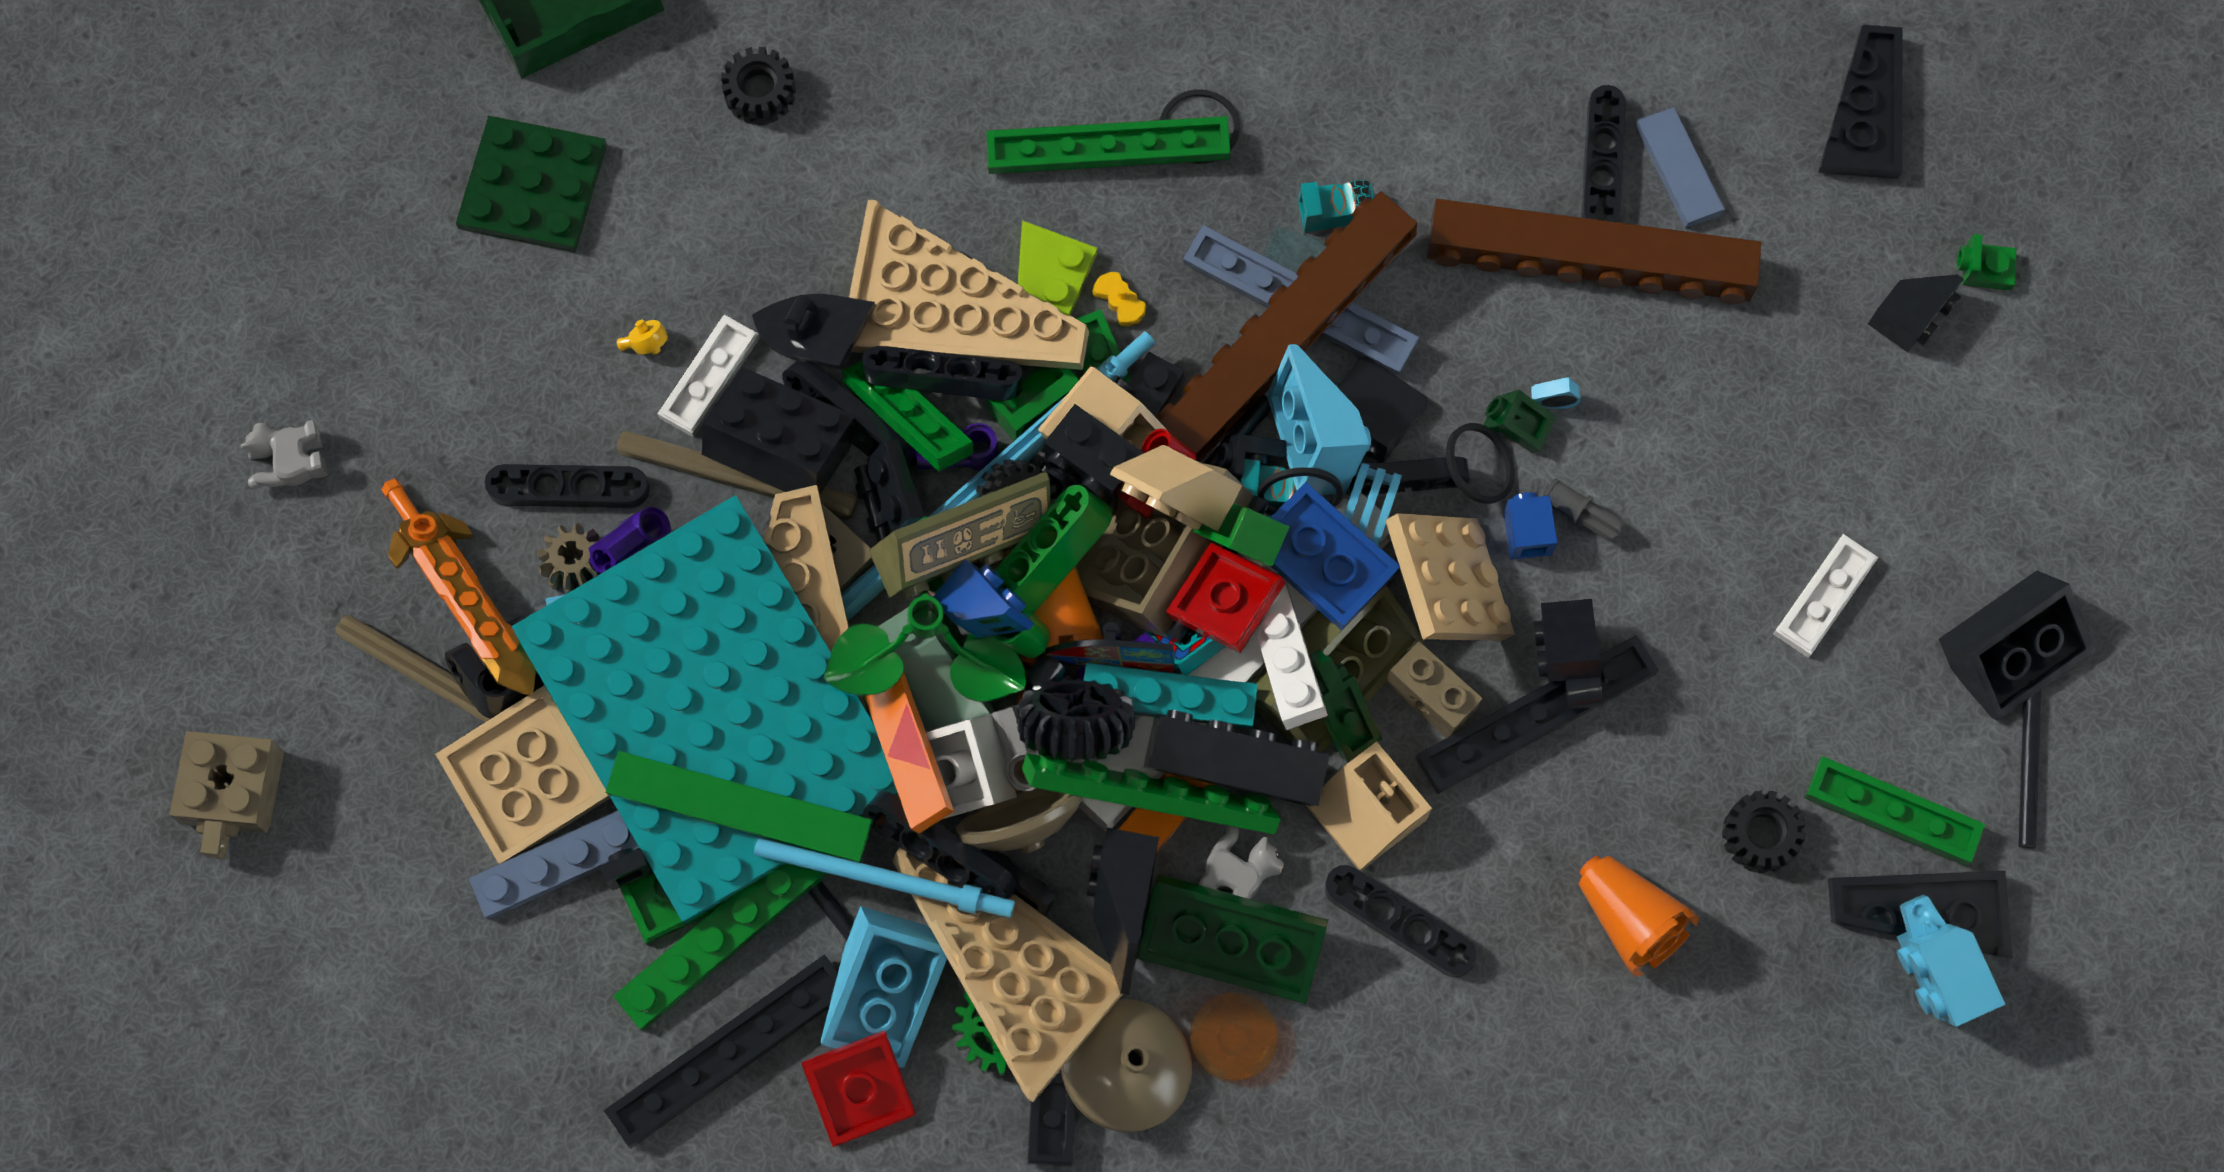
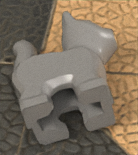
(289, 453)
(1233, 874)

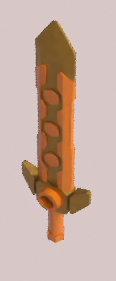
(432, 546)

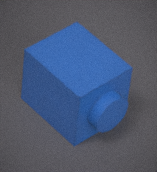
(1530, 526)

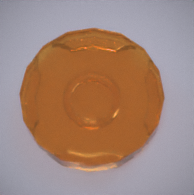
(1234, 1037)

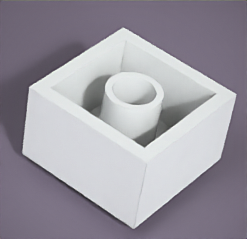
(972, 764)

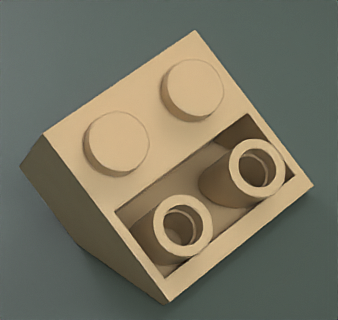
(1107, 404)
(1179, 484)
(1370, 806)

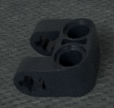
(477, 680)

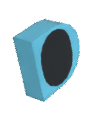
(1557, 393)

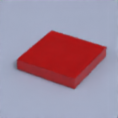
(1225, 597)
(858, 1088)

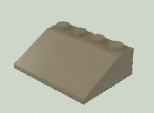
(1144, 563)

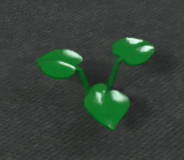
(867, 664)

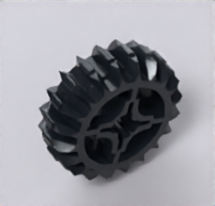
(1075, 719)

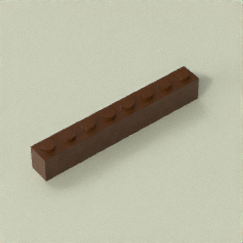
(1594, 251)
(1295, 316)

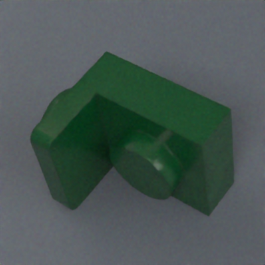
(1520, 419)

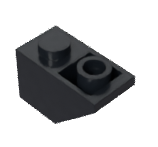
(1912, 306)

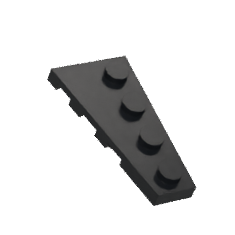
(1868, 117)
(1963, 899)

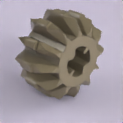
(560, 549)

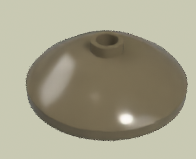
(1018, 821)
(1126, 1095)

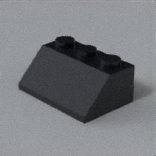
(2018, 638)

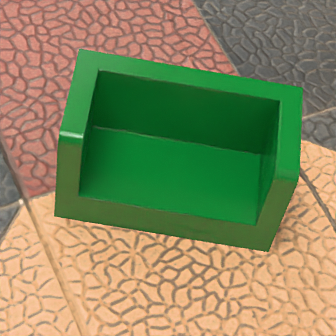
(1039, 394)
(1249, 534)

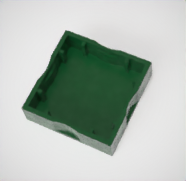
(550, 30)

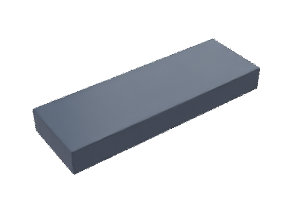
(1679, 167)

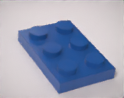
(1329, 557)

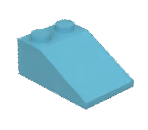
(1316, 422)
(884, 982)

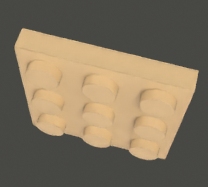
(1450, 577)
(522, 775)

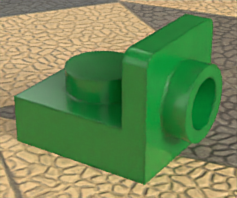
(1987, 264)

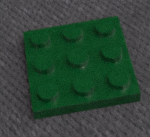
(531, 183)

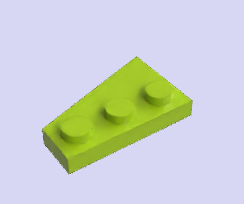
(1053, 266)

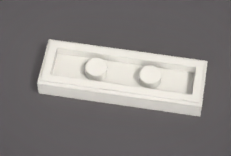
(708, 375)
(1825, 595)

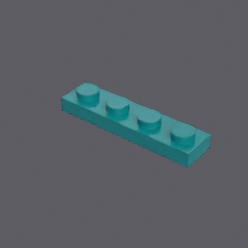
(1158, 692)

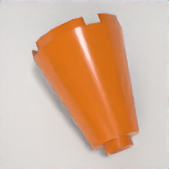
(1068, 614)
(1635, 913)

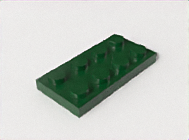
(1232, 939)

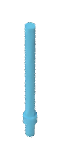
(967, 898)

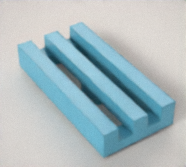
(1379, 477)

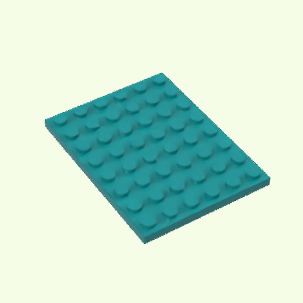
(710, 669)

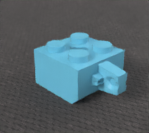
(1946, 965)

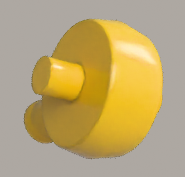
(644, 338)

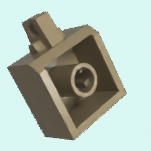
(243, 805)

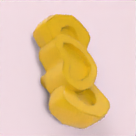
(1120, 299)

